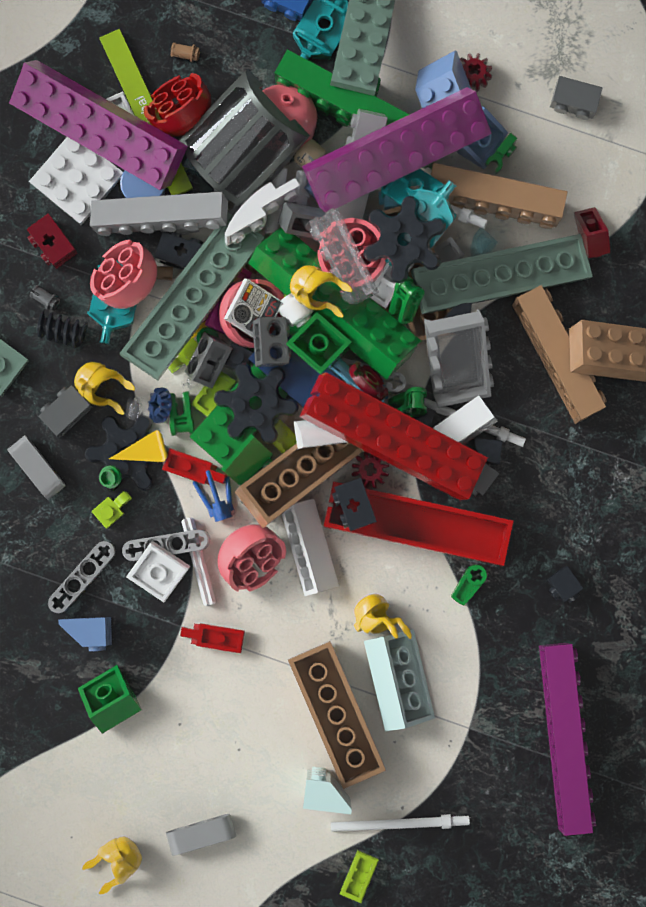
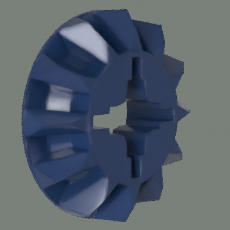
(162, 397)

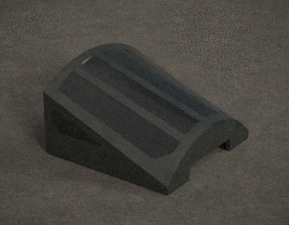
(242, 140)

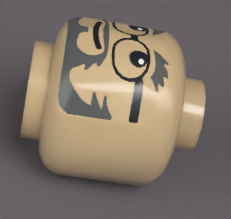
(309, 152)

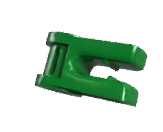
(406, 300)
(410, 402)
(183, 422)
(466, 587)

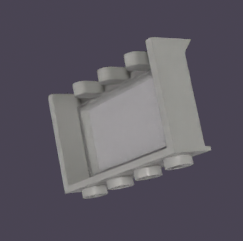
(459, 358)

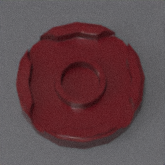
(368, 381)

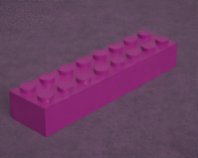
(98, 124)
(397, 149)
(566, 739)

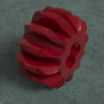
(482, 69)
(363, 473)

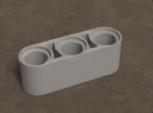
(36, 467)
(200, 834)

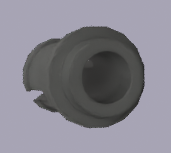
(48, 300)

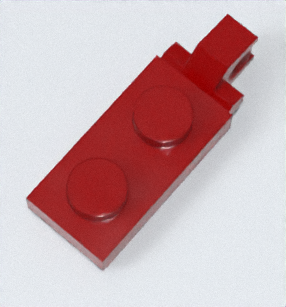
(191, 467)
(215, 637)

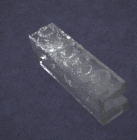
(343, 256)

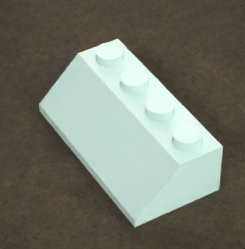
(399, 681)
(325, 793)

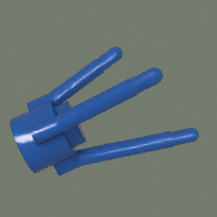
(220, 509)

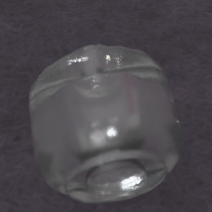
(190, 385)
(135, 408)

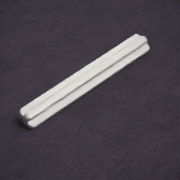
(199, 566)

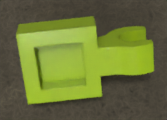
(184, 356)
(109, 510)

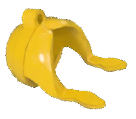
(305, 283)
(89, 379)
(372, 617)
(124, 858)

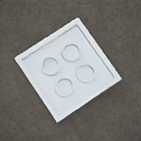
(75, 178)

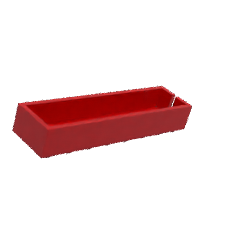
(393, 436)
(429, 527)

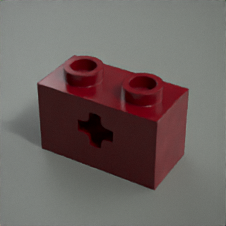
(47, 229)

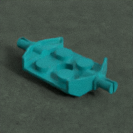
(316, 41)
(400, 188)
(432, 205)
(110, 317)

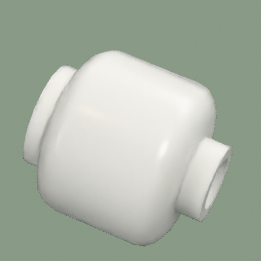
(295, 313)

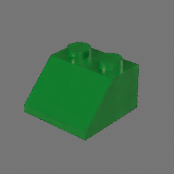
(319, 343)
(247, 460)
(109, 699)

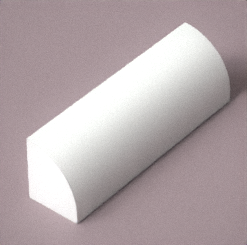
(467, 421)
(310, 435)
(309, 547)

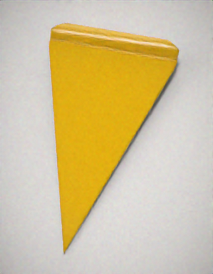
(147, 449)

